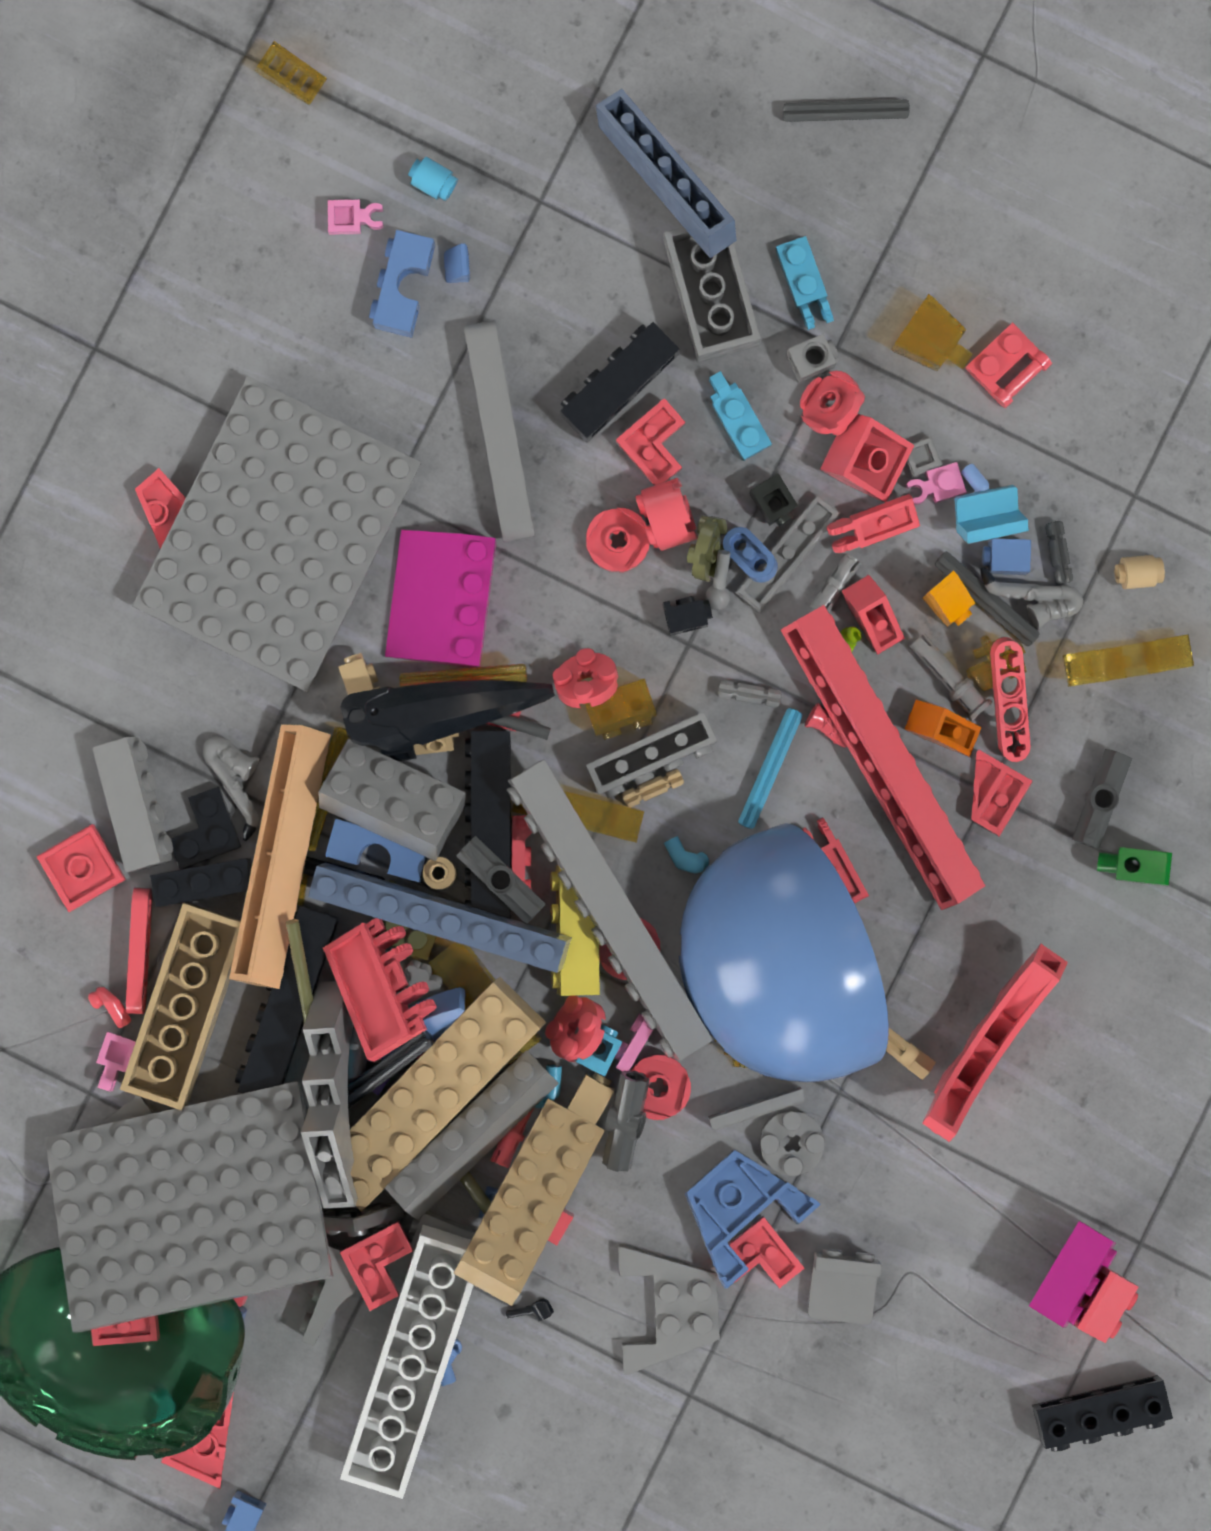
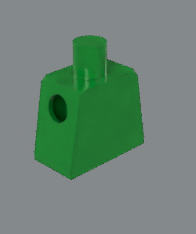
(1153, 869)

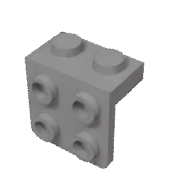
(843, 1286)

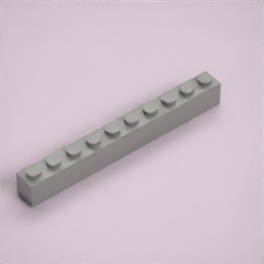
(609, 910)

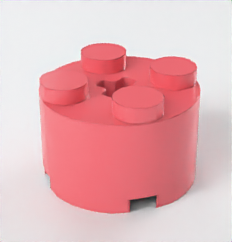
(668, 515)

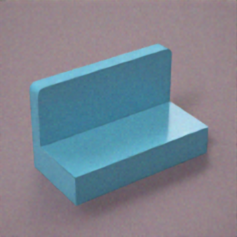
(989, 514)

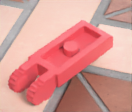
(875, 524)
(841, 862)

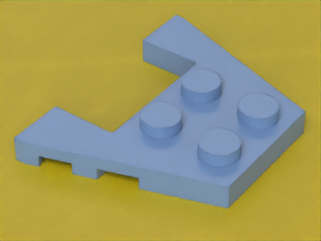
(731, 1199)

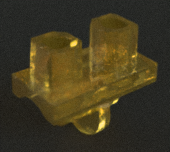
(983, 672)

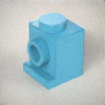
(601, 1062)

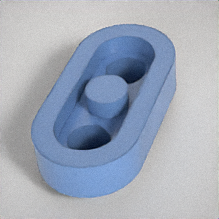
(751, 556)

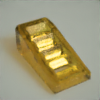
(297, 64)

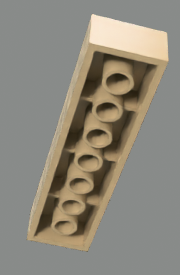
(439, 1087)

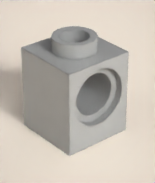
(805, 370)

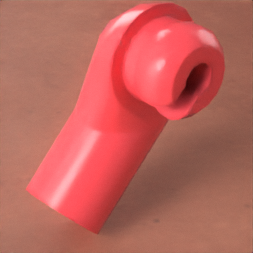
(114, 1006)

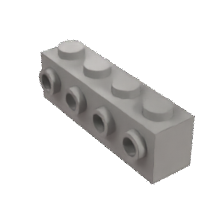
(652, 753)
(133, 803)

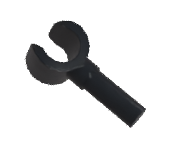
(541, 1309)

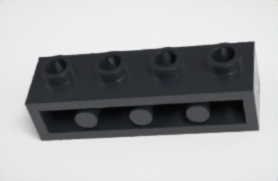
(619, 381)
(1102, 1412)

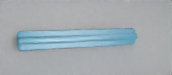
(770, 768)

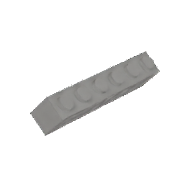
(471, 1135)

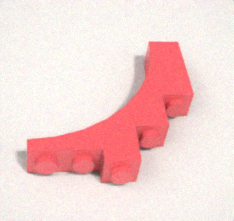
(990, 1040)

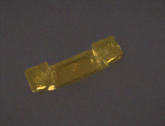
(1128, 661)
(603, 816)

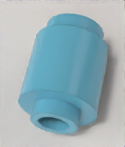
(432, 178)

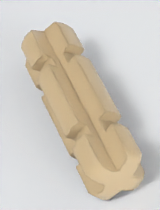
(652, 788)

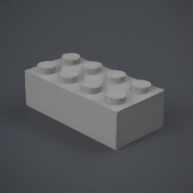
(711, 297)
(391, 799)

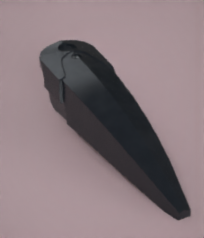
(433, 711)

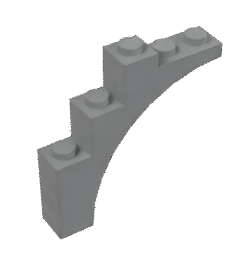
(342, 1285)

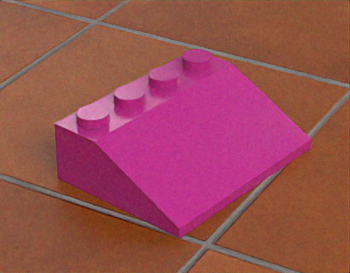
(441, 598)

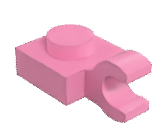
(115, 1057)

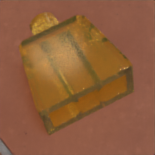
(932, 337)

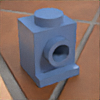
(245, 1515)

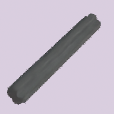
(846, 110)
(991, 603)

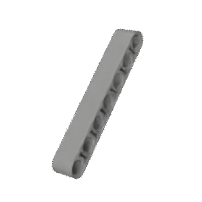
(499, 431)

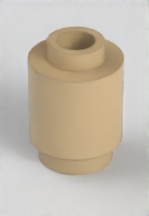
(1139, 571)
(447, 880)

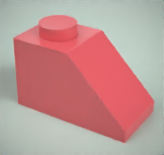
(873, 614)

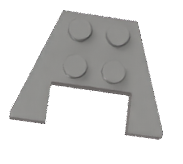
(683, 1308)

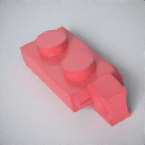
(519, 853)

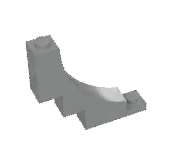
(326, 1088)

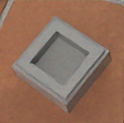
(923, 457)

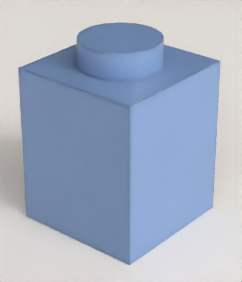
(1007, 556)

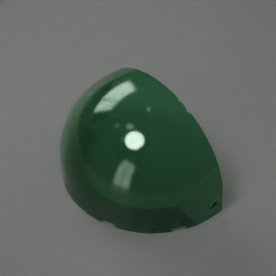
(114, 1396)

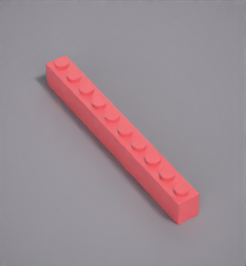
(883, 758)

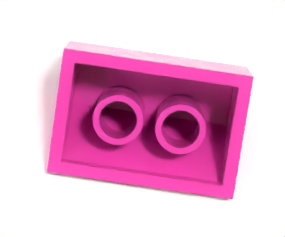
(1074, 1275)

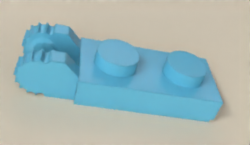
(804, 279)

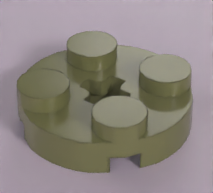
(705, 551)

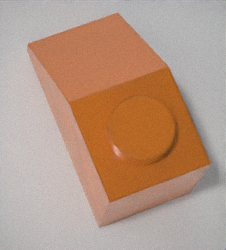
(942, 727)

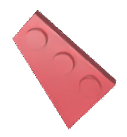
(207, 1457)

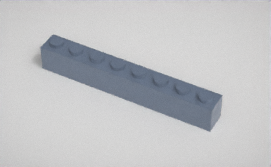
(440, 917)

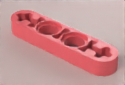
(1006, 700)
(139, 951)

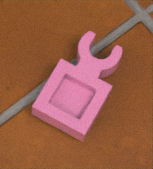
(347, 216)
(941, 483)

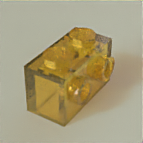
(627, 707)

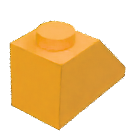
(950, 600)

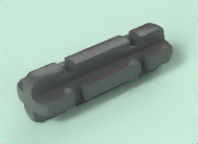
(1059, 552)

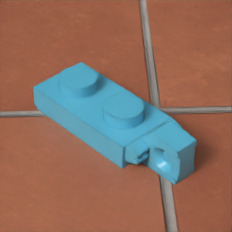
(738, 417)

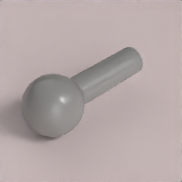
(718, 593)

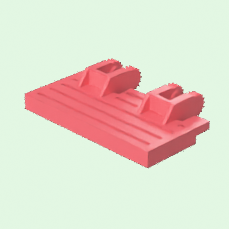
(370, 987)

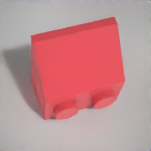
(868, 457)
(1107, 1305)

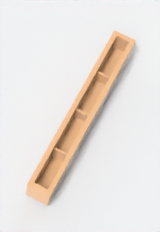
(280, 856)

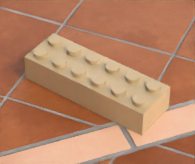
(183, 1007)
(529, 1202)

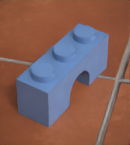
(407, 256)
(350, 841)

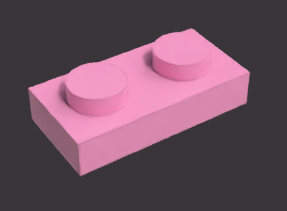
(629, 1052)

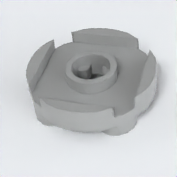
(792, 1124)

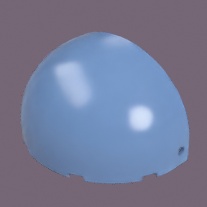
(783, 961)

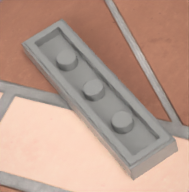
(790, 551)

